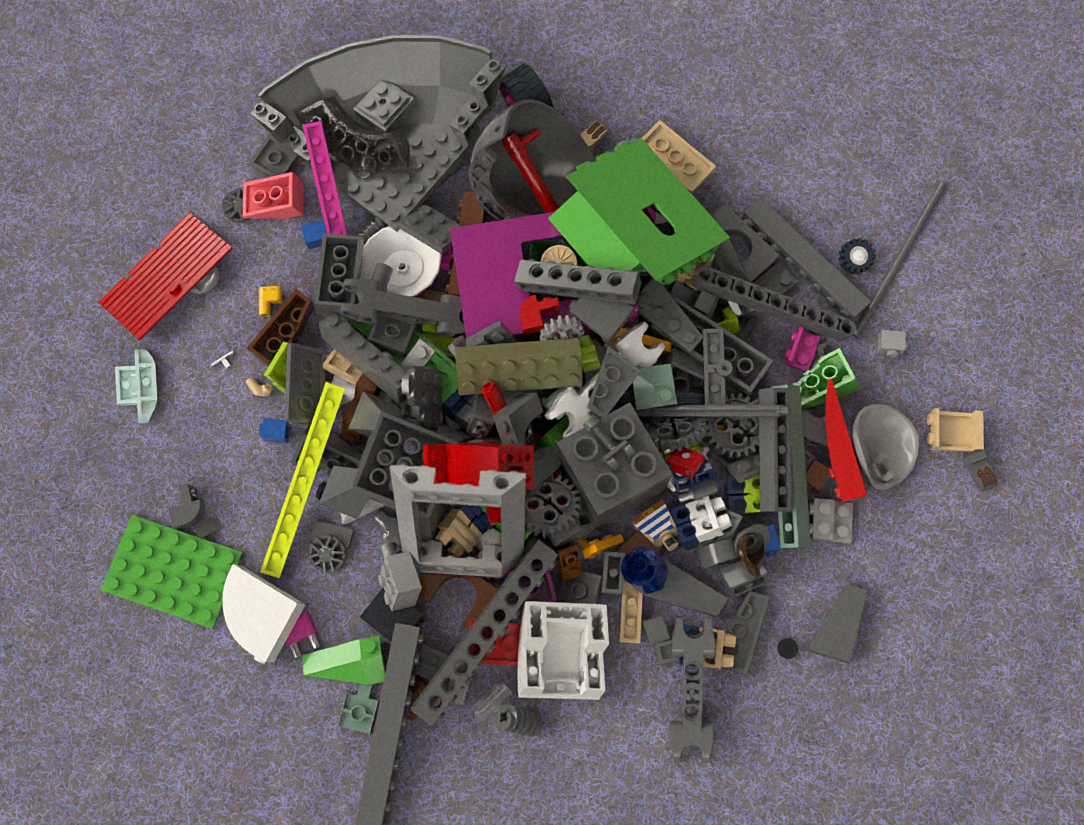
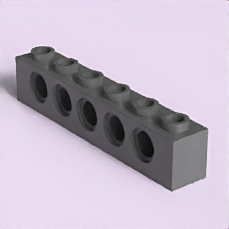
(625, 292)

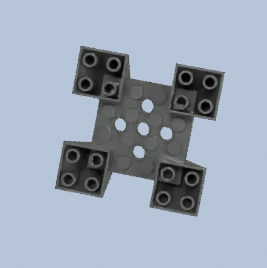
(388, 434)

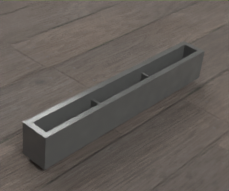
(806, 260)

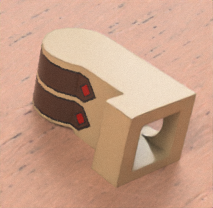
(594, 134)

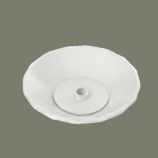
(400, 251)

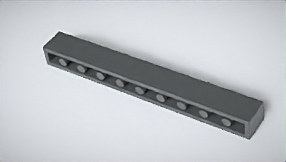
(389, 724)

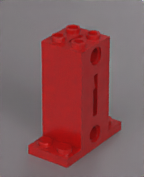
(463, 461)

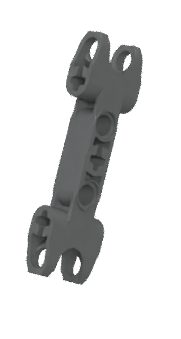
(691, 728)

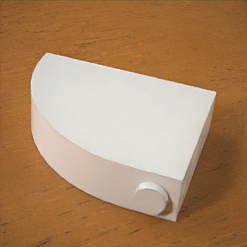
(258, 613)

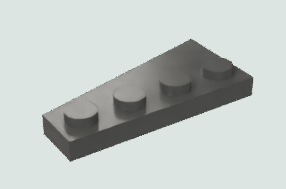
(746, 628)

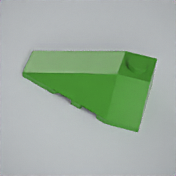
(814, 382)
(353, 662)

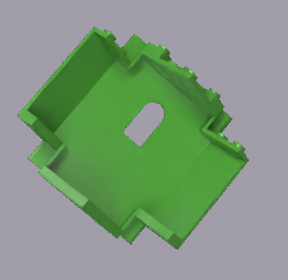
(612, 231)

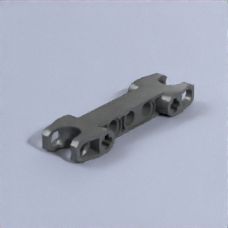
(379, 303)

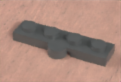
(715, 366)

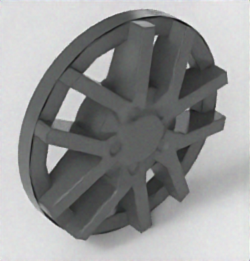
(236, 205)
(327, 553)

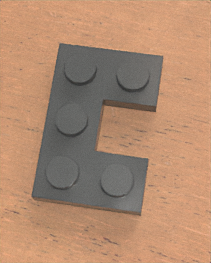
(745, 468)

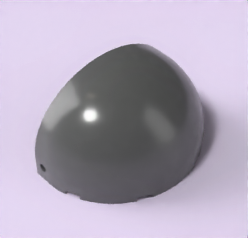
(554, 153)

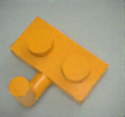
(595, 547)

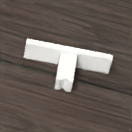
(224, 360)

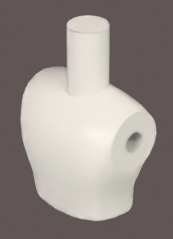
(489, 537)

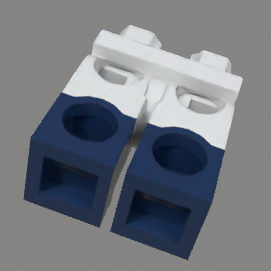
(699, 521)

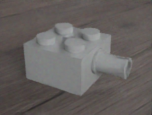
(398, 579)

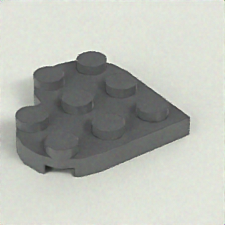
(423, 392)

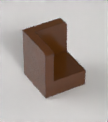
(817, 475)

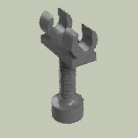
(593, 424)

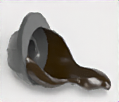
(751, 546)

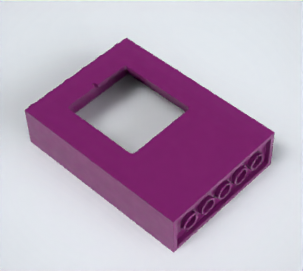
(486, 271)

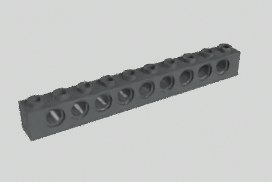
(473, 636)

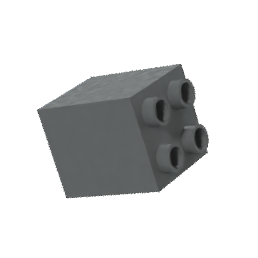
(616, 493)

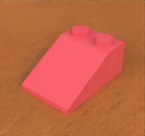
(274, 197)

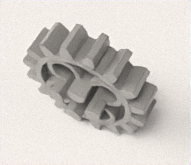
(562, 329)

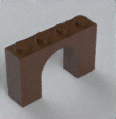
(484, 591)

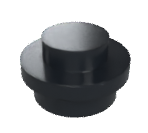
(787, 648)

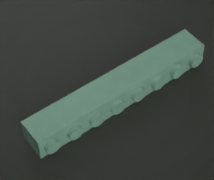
(794, 524)

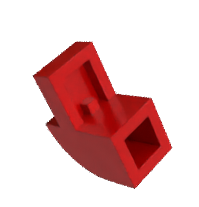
(532, 310)

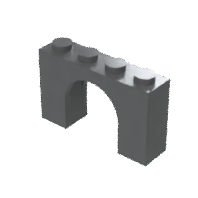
(761, 254)
(512, 425)

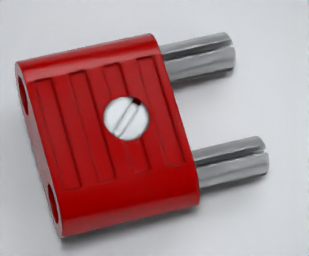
(686, 461)

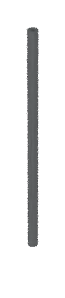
(899, 259)

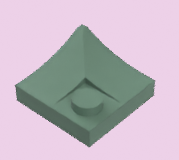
(654, 387)

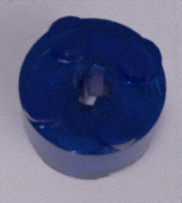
(644, 570)

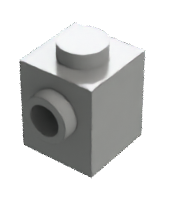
(892, 343)

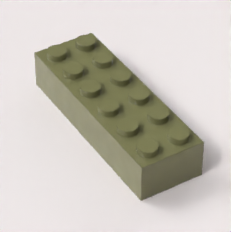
(519, 365)

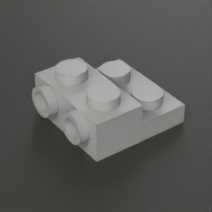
(830, 521)

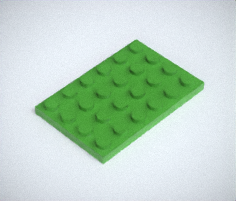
(171, 571)

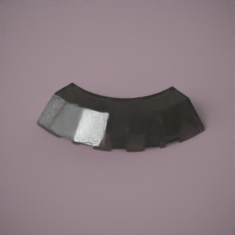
(356, 144)

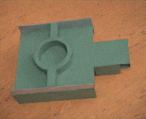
(359, 711)

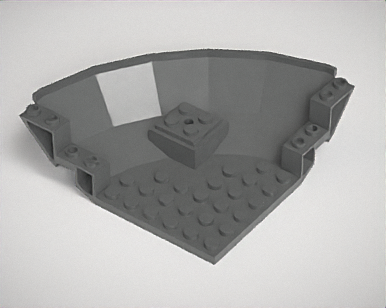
(427, 91)

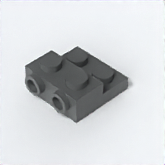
(493, 334)

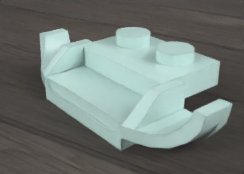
(138, 385)

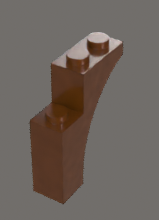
(366, 385)

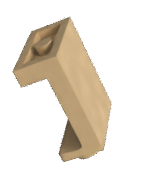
(956, 431)

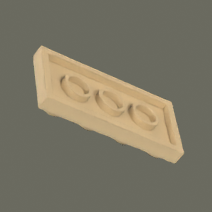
(679, 156)

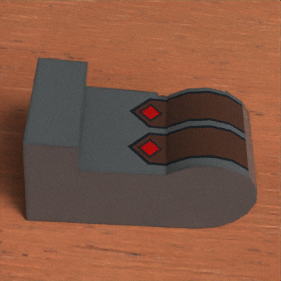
(980, 471)

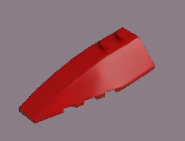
(841, 452)

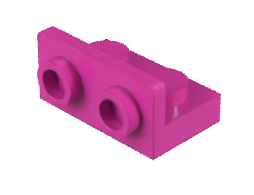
(802, 350)

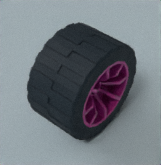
(523, 85)

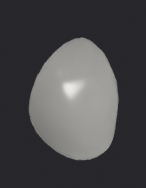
(884, 445)

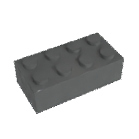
(339, 260)

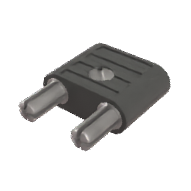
(698, 491)

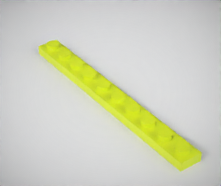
(302, 480)

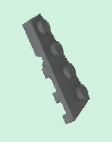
(664, 313)

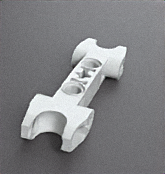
(575, 403)

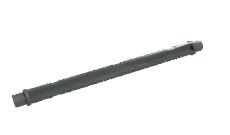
(714, 411)

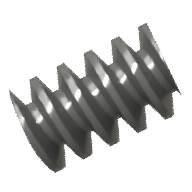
(518, 720)

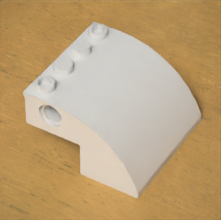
(562, 650)

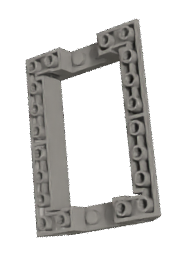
(425, 489)

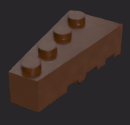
(283, 327)

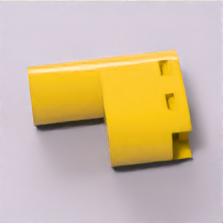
(268, 296)

